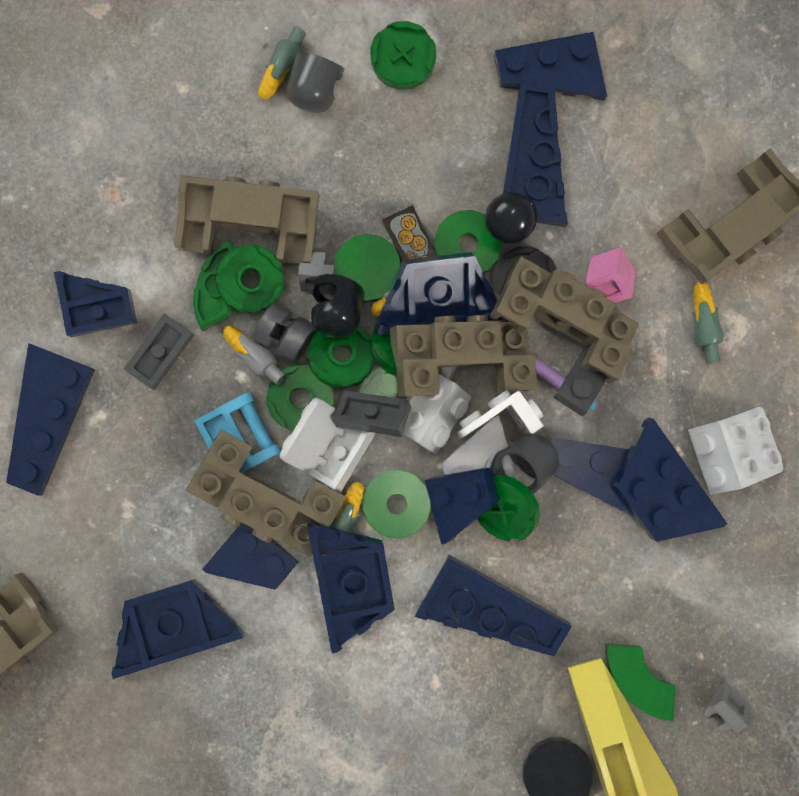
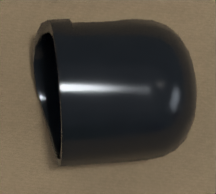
(511, 217)
(341, 315)

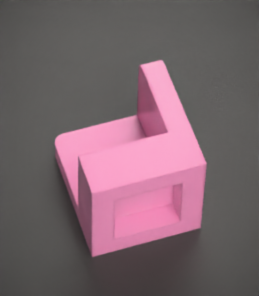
(612, 275)

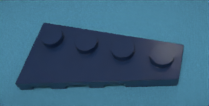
(45, 413)

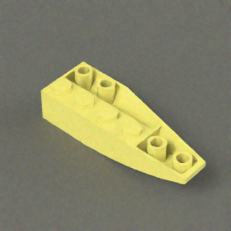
(617, 741)

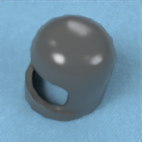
(313, 82)
(534, 456)

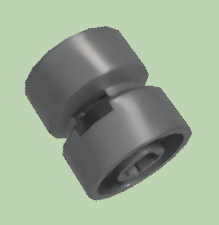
(295, 337)

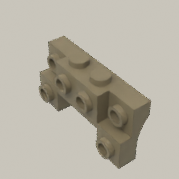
(248, 208)
(734, 235)
(570, 309)
(448, 343)
(255, 502)
(24, 624)

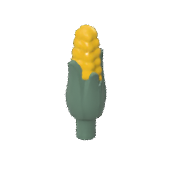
(281, 63)
(706, 322)
(348, 512)

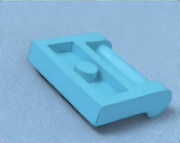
(222, 419)

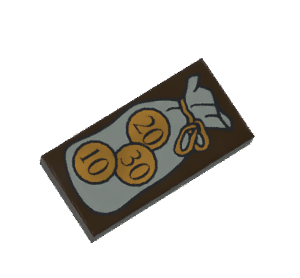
(408, 235)

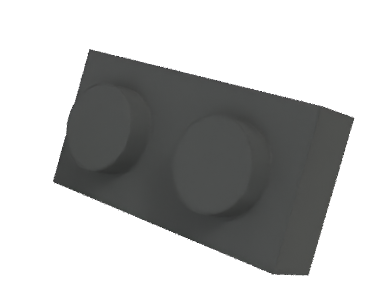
(159, 352)
(580, 386)
(372, 413)

